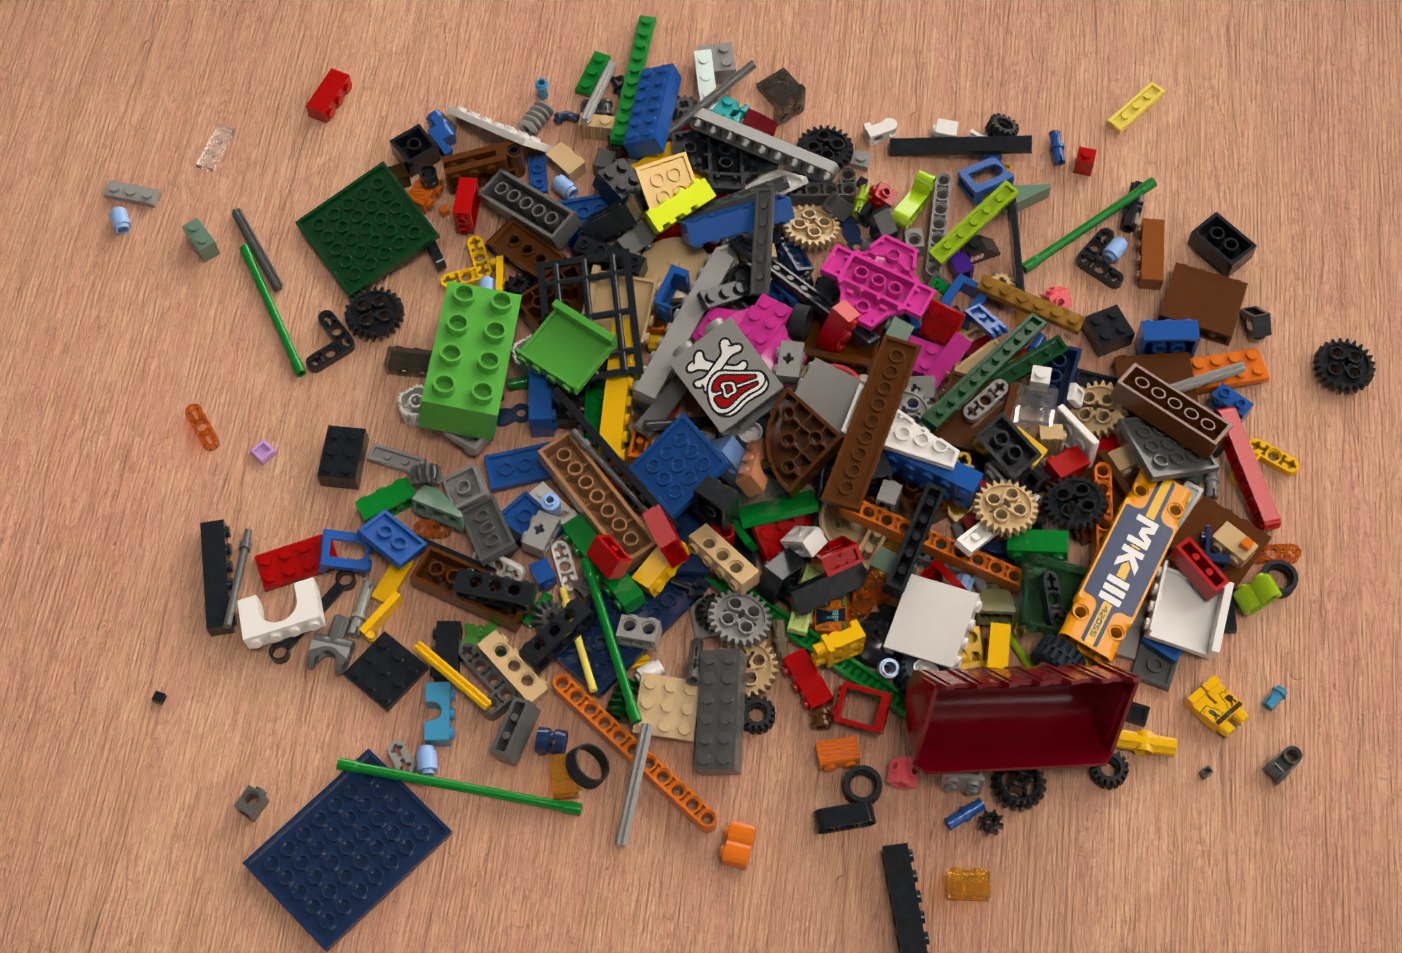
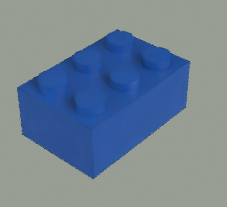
(1167, 336)
(541, 407)

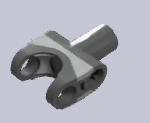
(332, 645)

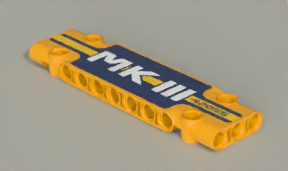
(1124, 567)

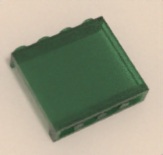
(1030, 605)

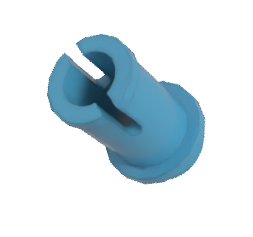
(541, 86)
(1278, 693)

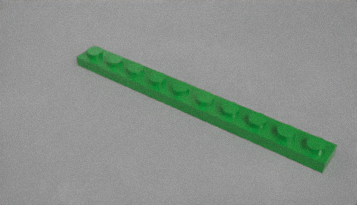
(636, 63)

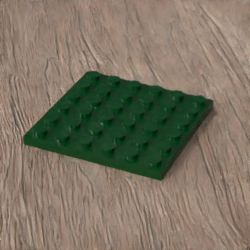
(367, 230)

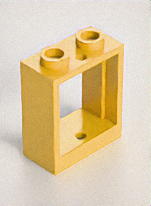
(997, 645)

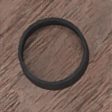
(577, 774)

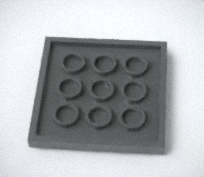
(1160, 454)

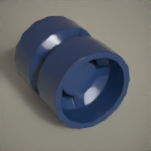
(544, 741)

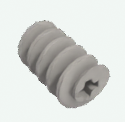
(536, 117)

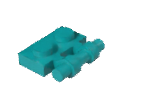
(728, 106)

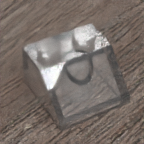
(1036, 405)

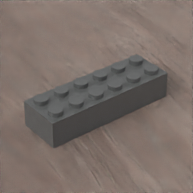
(531, 208)
(721, 712)

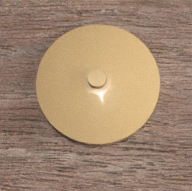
(675, 252)

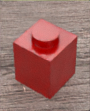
(1084, 161)

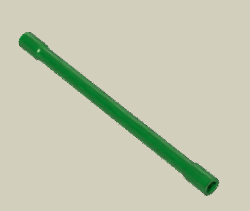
(1036, 260)
(295, 361)
(631, 706)

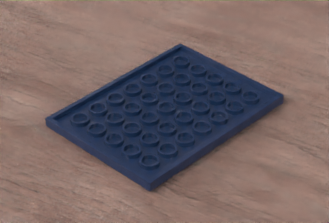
(346, 851)

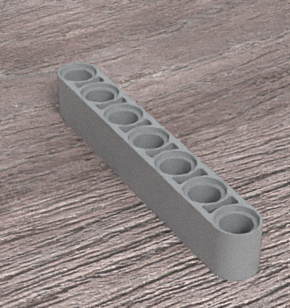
(940, 205)

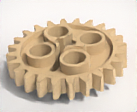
(812, 228)
(1099, 409)
(1005, 508)
(762, 673)

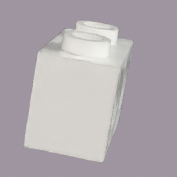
(804, 540)

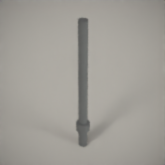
(586, 445)
(244, 548)

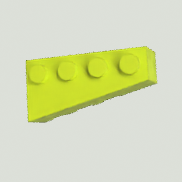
(679, 206)

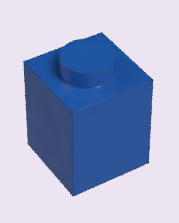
(543, 575)

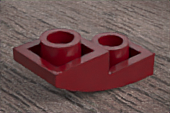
(759, 122)

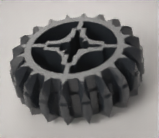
(1023, 798)

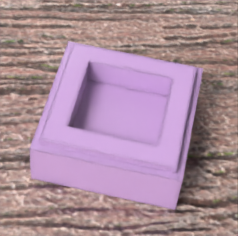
(263, 452)

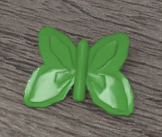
(477, 634)

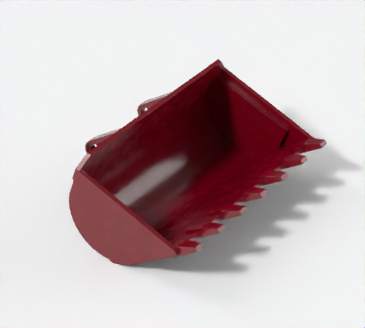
(1017, 717)

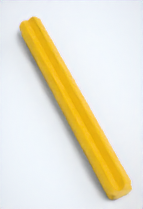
(452, 675)

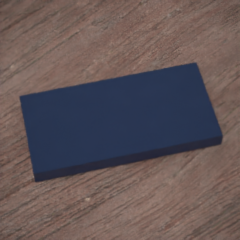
(690, 523)

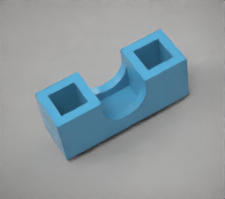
(440, 731)

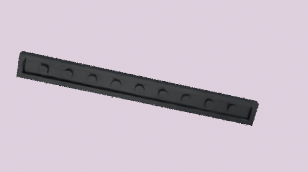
(802, 290)
(609, 454)

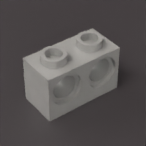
(637, 636)

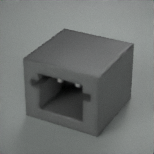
(1206, 772)

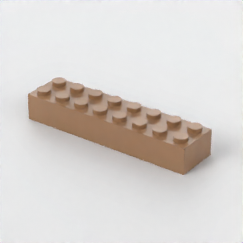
(596, 497)

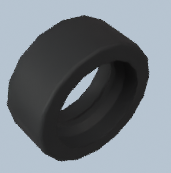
(800, 321)
(1288, 570)
(867, 771)

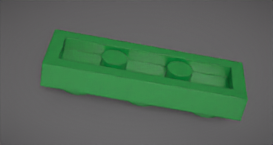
(592, 74)

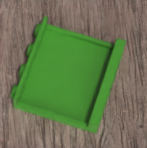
(567, 348)

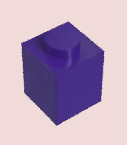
(960, 264)

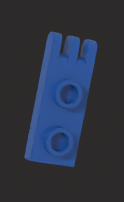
(538, 173)
(986, 321)

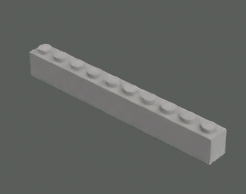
(681, 329)

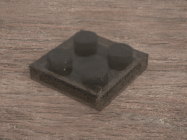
(776, 85)
(789, 105)

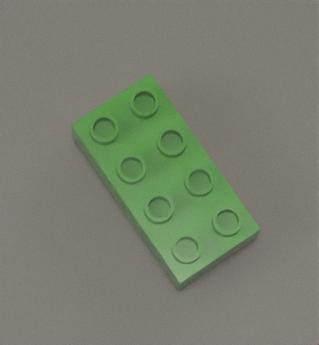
(469, 361)

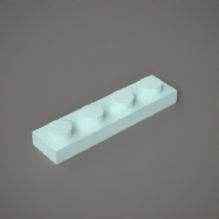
(705, 74)

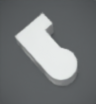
(879, 132)

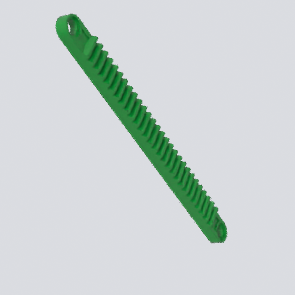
(849, 669)

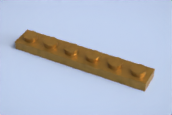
(1030, 304)

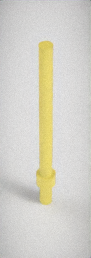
(580, 647)

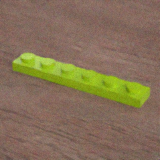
(973, 223)

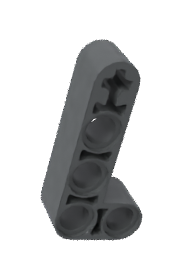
(818, 192)
(485, 677)

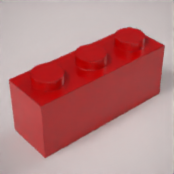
(329, 95)
(838, 328)
(1198, 568)
(806, 681)

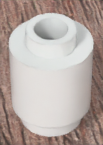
(652, 667)

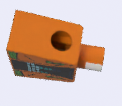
(831, 617)

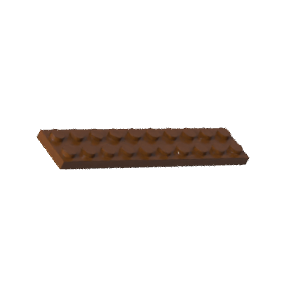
(871, 424)

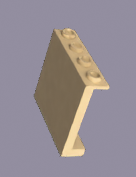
(645, 293)

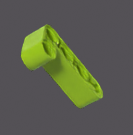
(915, 200)

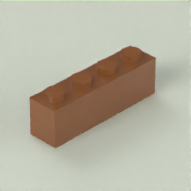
(1151, 254)

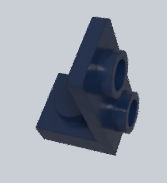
(1219, 559)

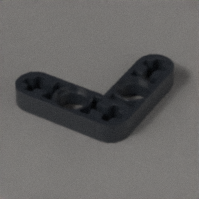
(1093, 257)
(337, 344)
(1052, 611)

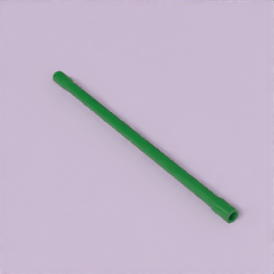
(357, 767)

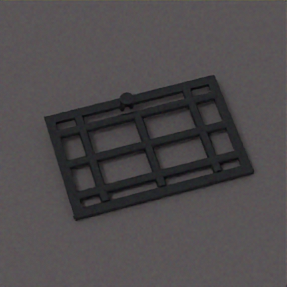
(618, 312)

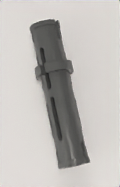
(693, 674)

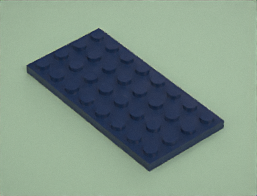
(665, 607)

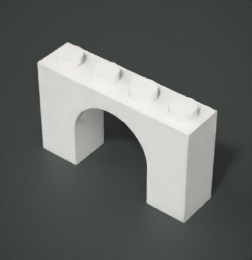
(306, 617)

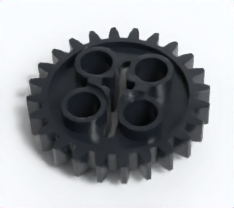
(828, 144)
(374, 313)
(1344, 366)
(1075, 503)

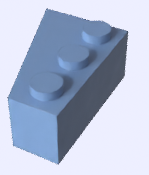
(733, 452)

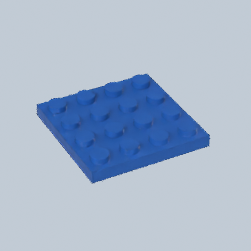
(678, 465)

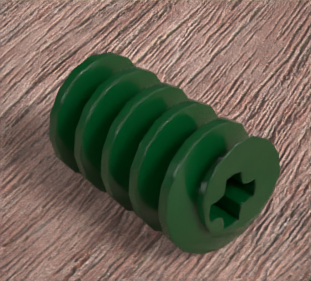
(617, 705)

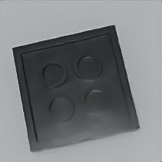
(386, 671)

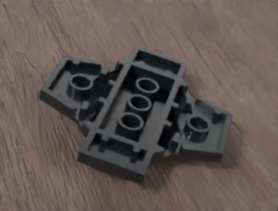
(718, 161)

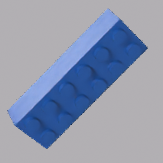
(652, 111)
(730, 222)
(960, 483)

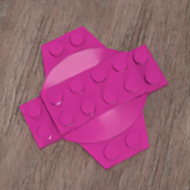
(879, 280)
(761, 324)

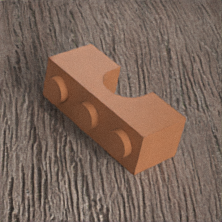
(750, 474)

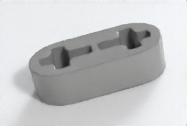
(397, 761)

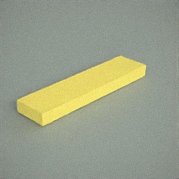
(1135, 107)

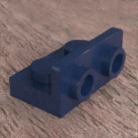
(793, 258)

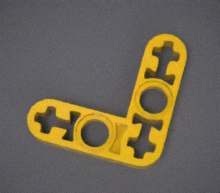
(475, 271)
(1273, 464)

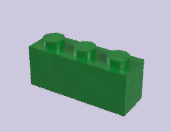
(393, 498)
(1041, 542)

